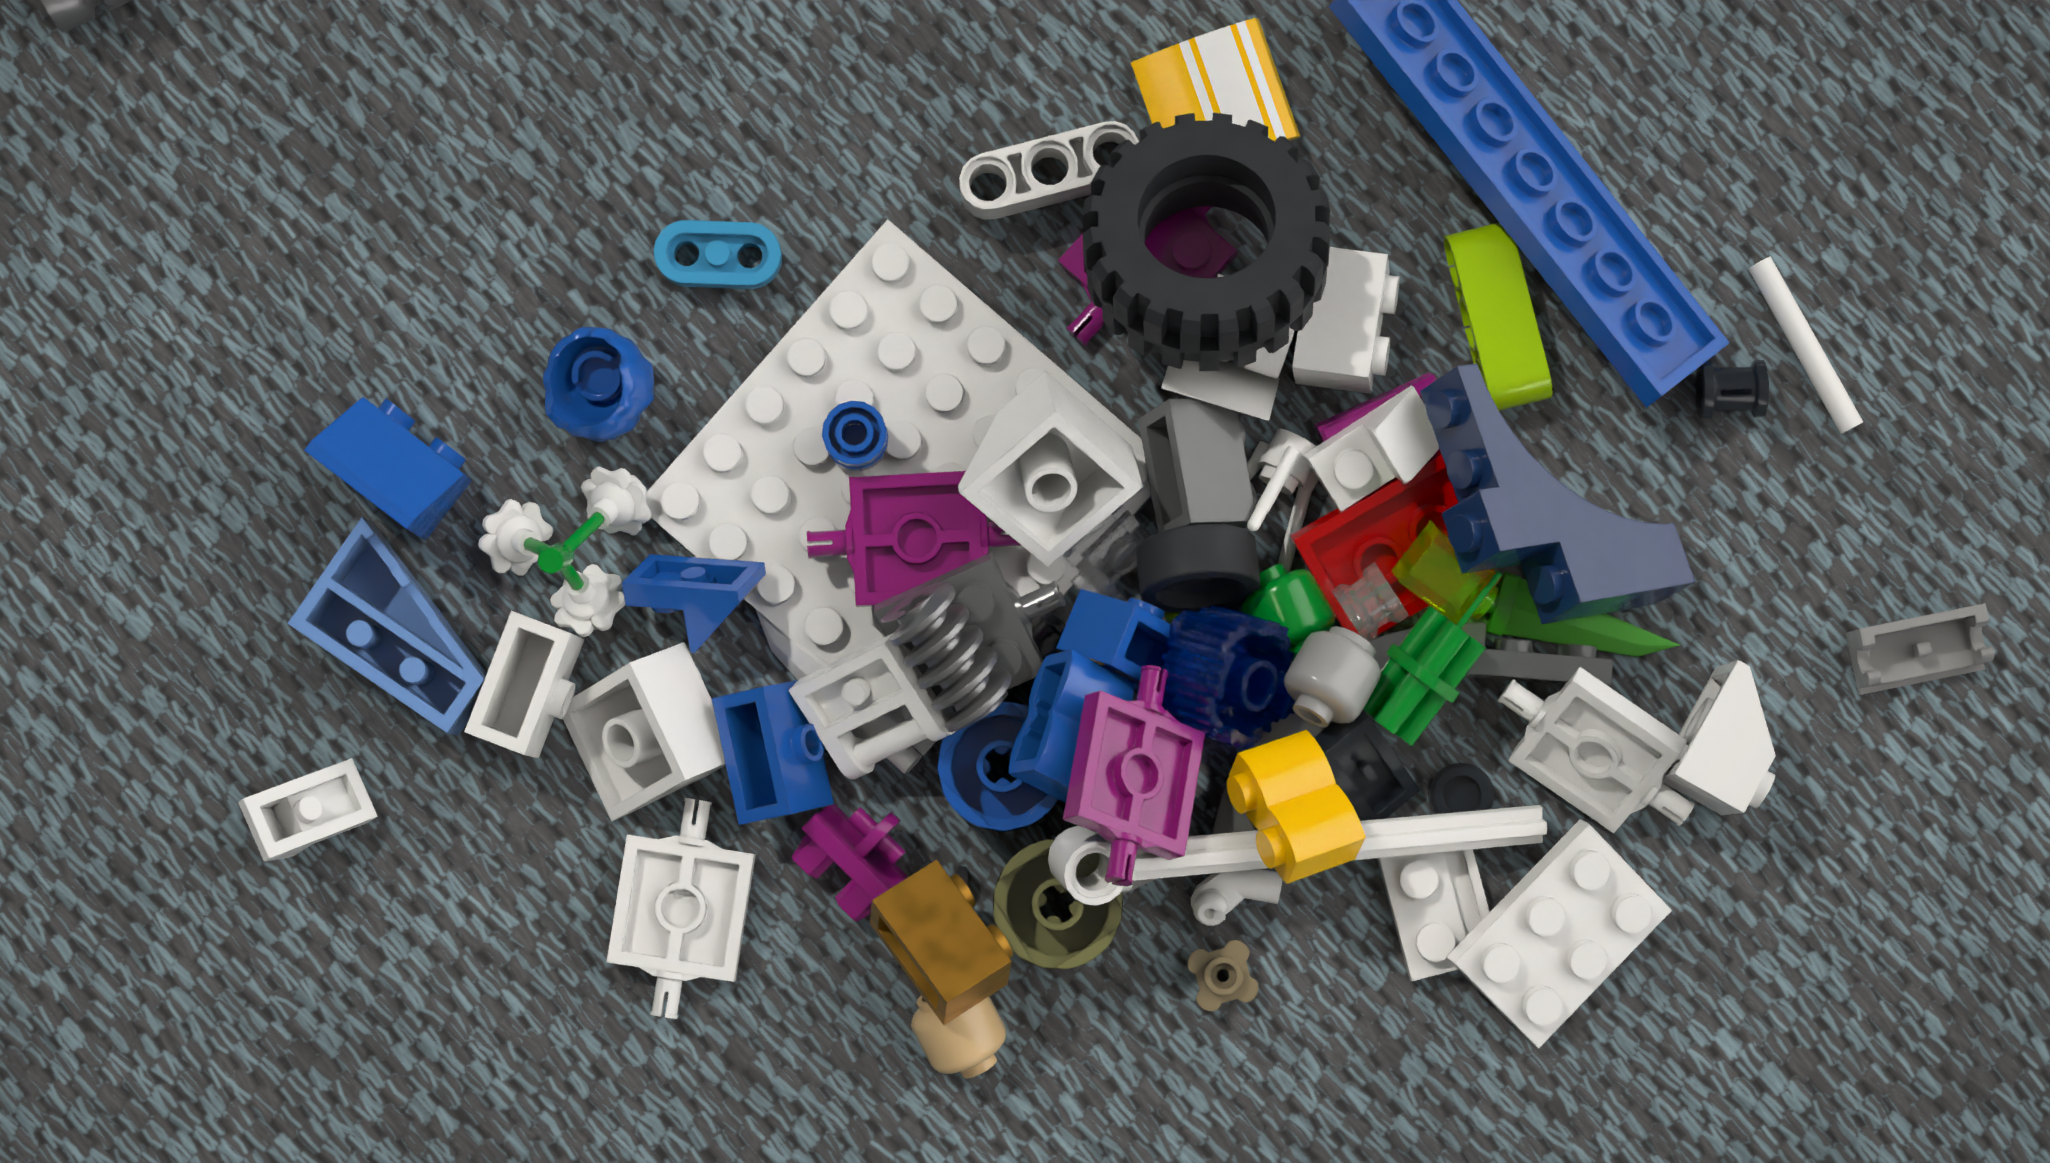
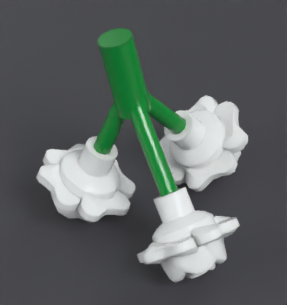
(587, 598)

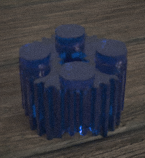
(1227, 674)

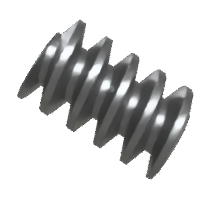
(950, 654)

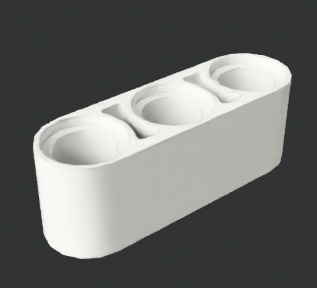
(1016, 162)

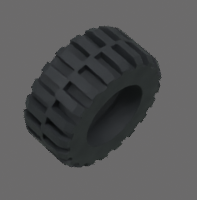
(1211, 167)

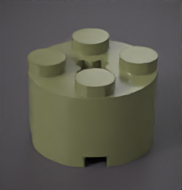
(1048, 940)

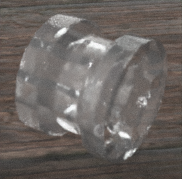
(1370, 602)

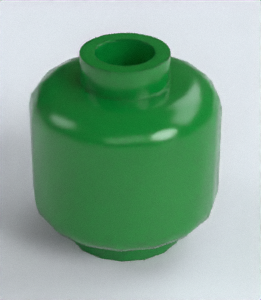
(1292, 601)

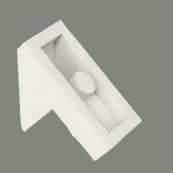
(1375, 449)
(307, 810)

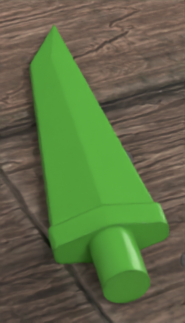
(1516, 615)

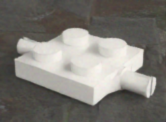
(1597, 750)
(681, 908)

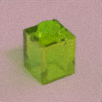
(1435, 576)

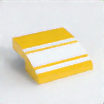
(1218, 74)

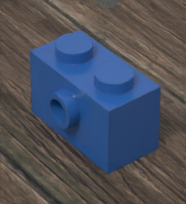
(1116, 633)
(771, 754)

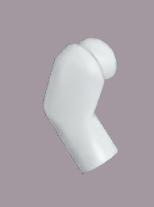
(1225, 890)

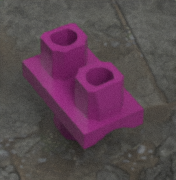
(859, 849)

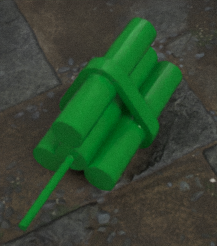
(1425, 671)

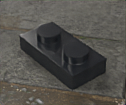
(1366, 767)

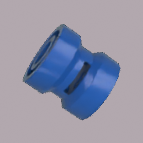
(855, 445)

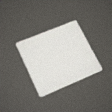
(1228, 387)

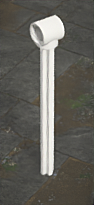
(1239, 851)

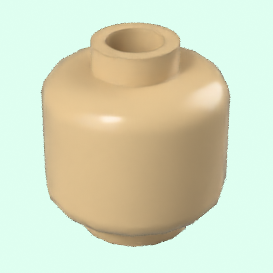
(962, 1044)

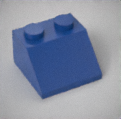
(391, 466)

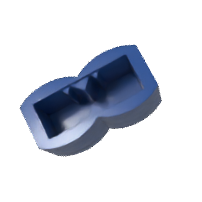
(1050, 731)

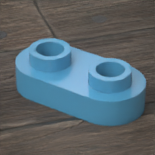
(719, 254)

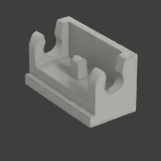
(1919, 649)

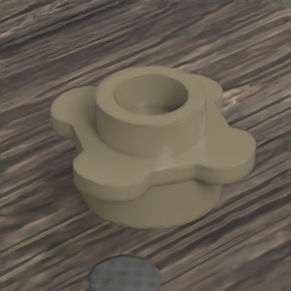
(1211, 990)

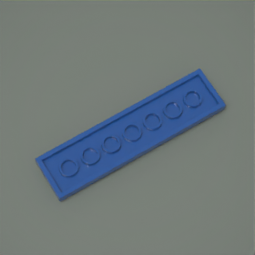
(1537, 188)

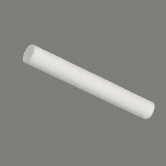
(1805, 345)

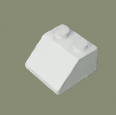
(1049, 470)
(646, 730)
(1725, 745)

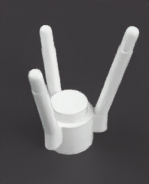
(1283, 471)

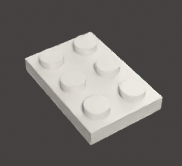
(1559, 933)

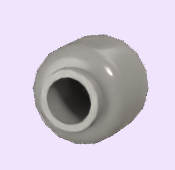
(1332, 676)

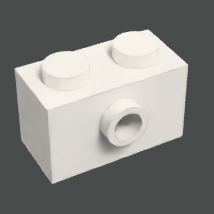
(1343, 337)
(525, 685)

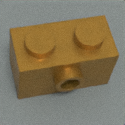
(942, 941)

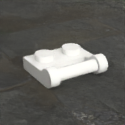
(861, 690)

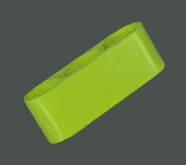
(1500, 315)

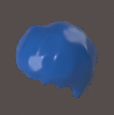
(597, 384)

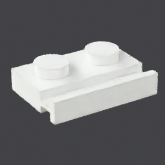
(1433, 906)

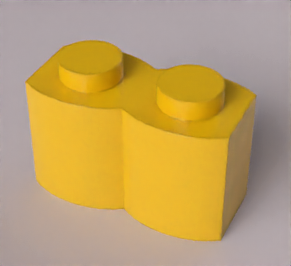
(1296, 807)

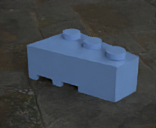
(390, 630)

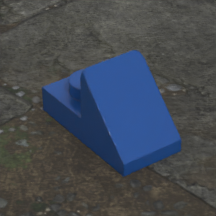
(699, 586)

